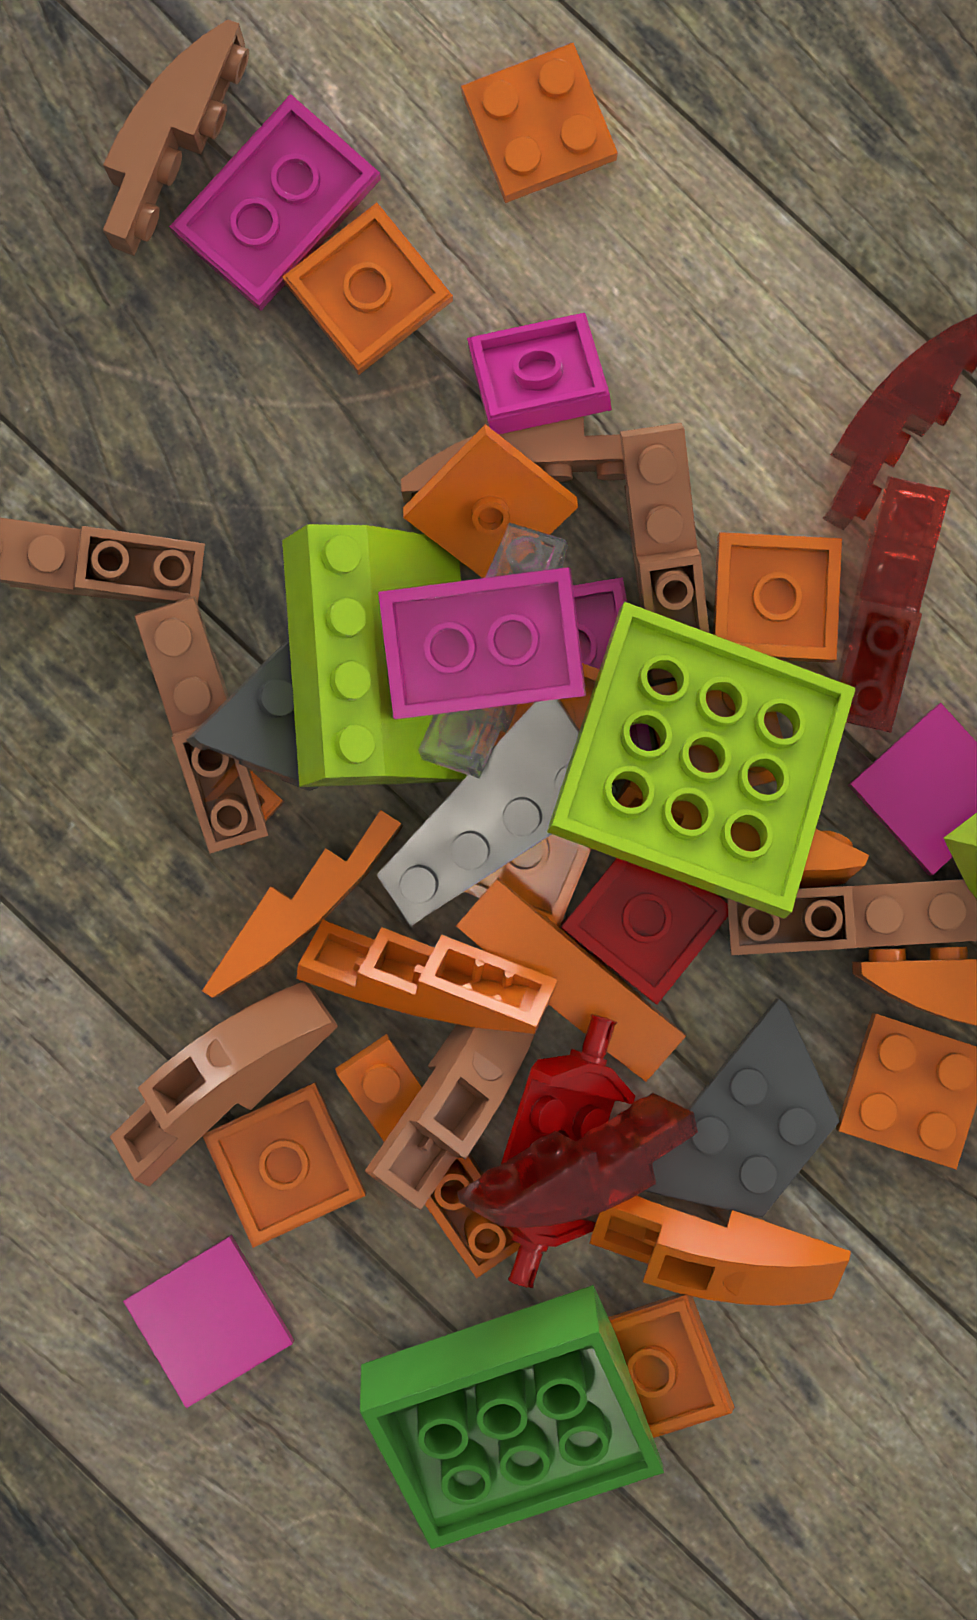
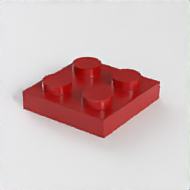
(645, 925)

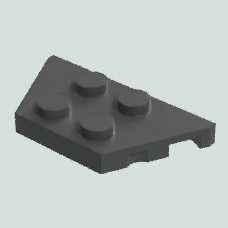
(257, 722)
(753, 1123)

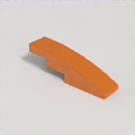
(284, 921)
(429, 982)
(585, 986)

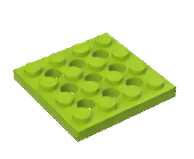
(648, 833)

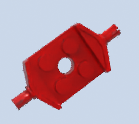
(571, 1098)

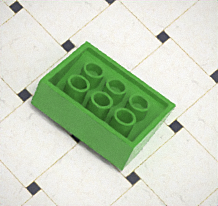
(509, 1418)

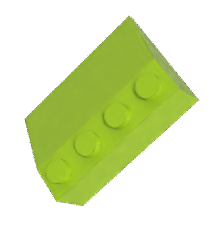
(340, 653)

